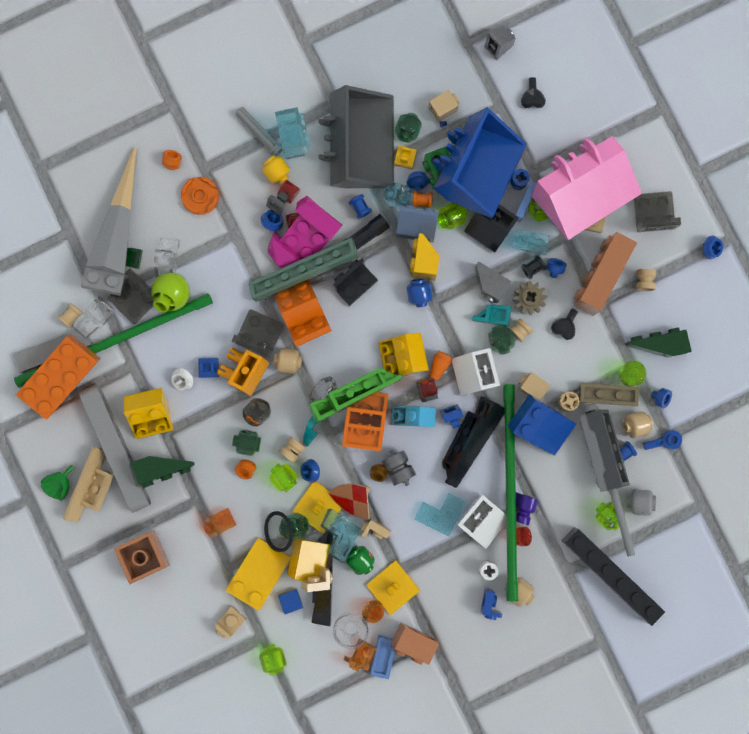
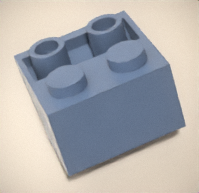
(416, 221)

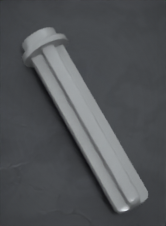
(274, 147)

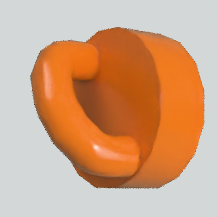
(171, 159)
(245, 469)

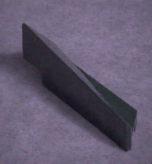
(471, 439)
(323, 599)

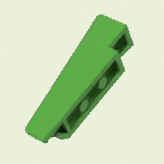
(352, 393)

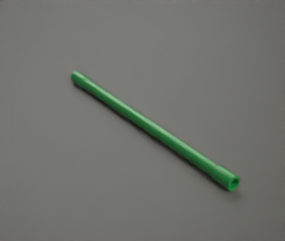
(195, 304)
(512, 584)

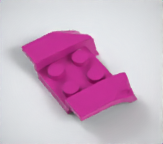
(305, 235)

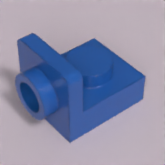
(489, 601)

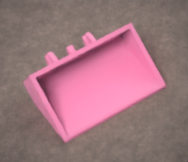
(587, 186)

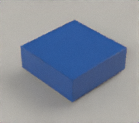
(290, 601)

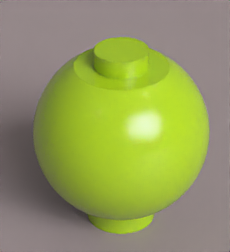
(171, 292)

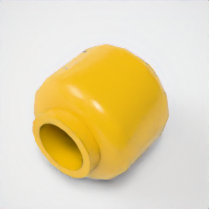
(276, 169)

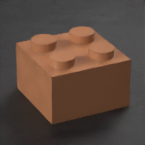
(142, 557)

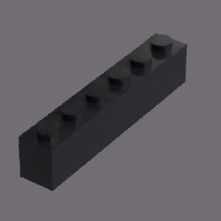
(613, 576)

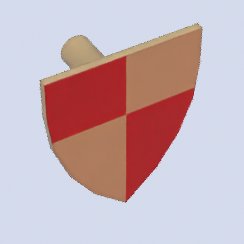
(352, 499)

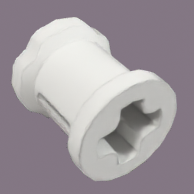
(493, 574)

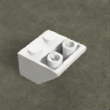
(475, 372)
(482, 521)

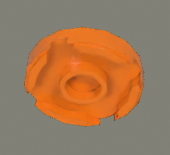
(200, 195)

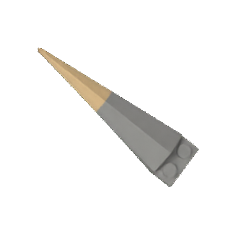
(109, 254)

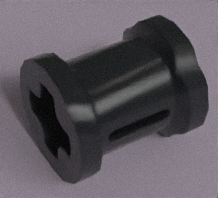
(533, 267)

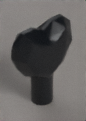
(533, 96)
(565, 326)

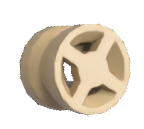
(521, 330)
(572, 400)

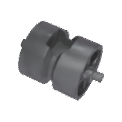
(398, 466)

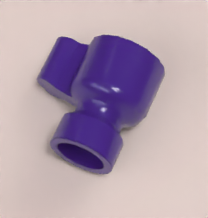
(526, 506)

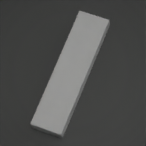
(38, 354)

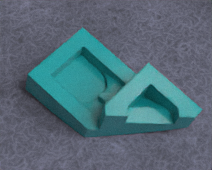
(494, 315)
(309, 434)

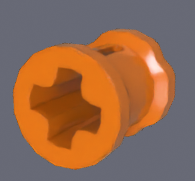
(422, 199)

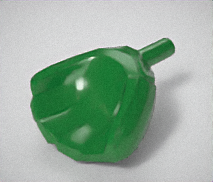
(57, 484)

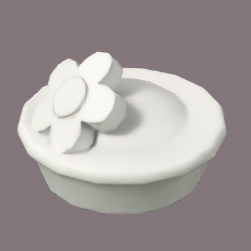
(182, 379)

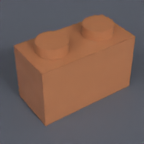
(414, 644)

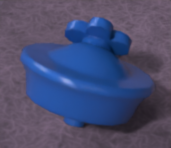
(417, 180)
(272, 221)
(712, 247)
(310, 471)

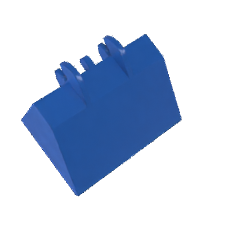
(479, 163)

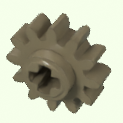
(536, 301)

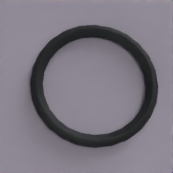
(267, 535)

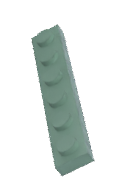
(303, 269)

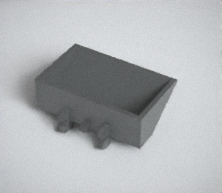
(360, 138)

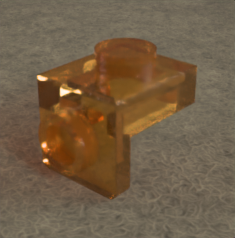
(219, 523)
(362, 657)

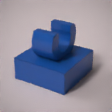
(208, 367)
(451, 415)

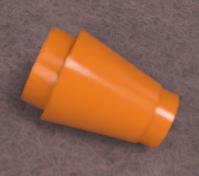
(439, 365)

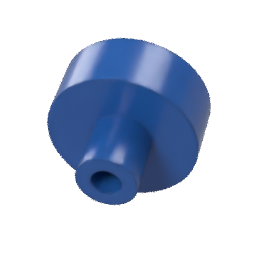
(555, 267)
(662, 397)

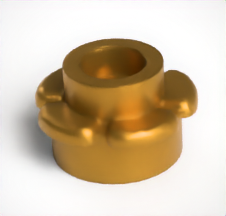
(378, 473)

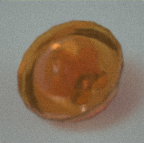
(373, 611)

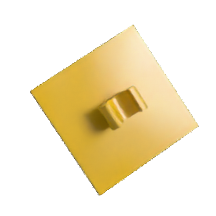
(315, 505)
(393, 587)

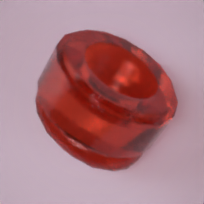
(523, 536)

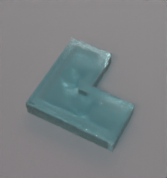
(443, 519)
(344, 532)

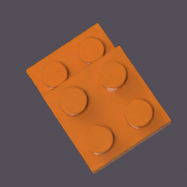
(302, 313)
(366, 423)

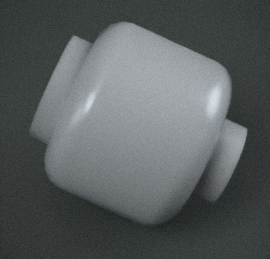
(642, 502)

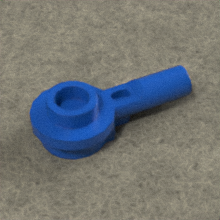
(671, 440)

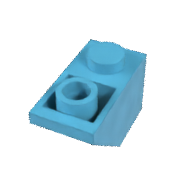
(413, 416)

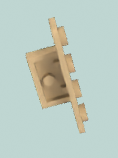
(90, 488)

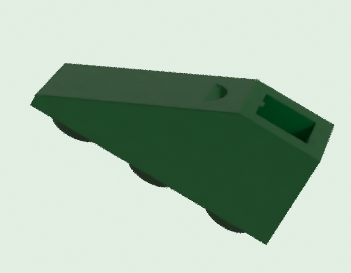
(666, 345)
(154, 468)

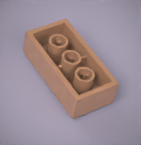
(605, 273)

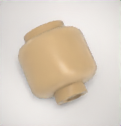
(288, 360)
(637, 424)
(525, 592)

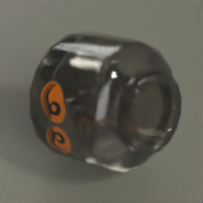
(256, 412)

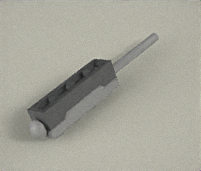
(607, 462)

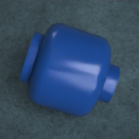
(419, 292)

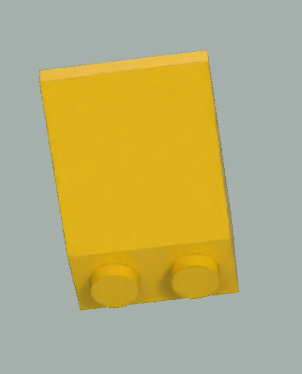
(258, 574)

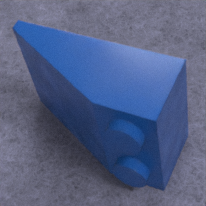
(541, 425)

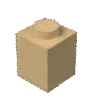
(444, 105)
(533, 385)

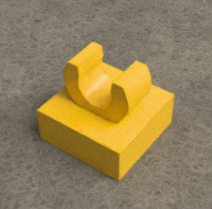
(405, 157)

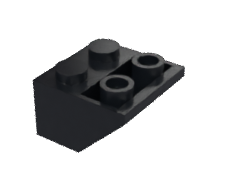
(491, 231)

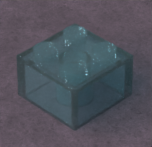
(291, 128)

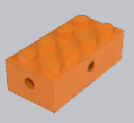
(58, 376)

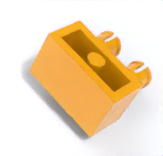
(247, 373)

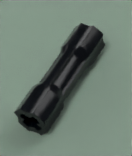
(371, 230)

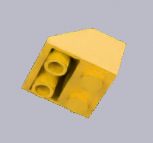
(426, 259)
(404, 354)
(148, 413)

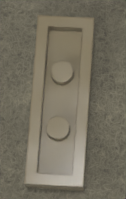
(608, 394)

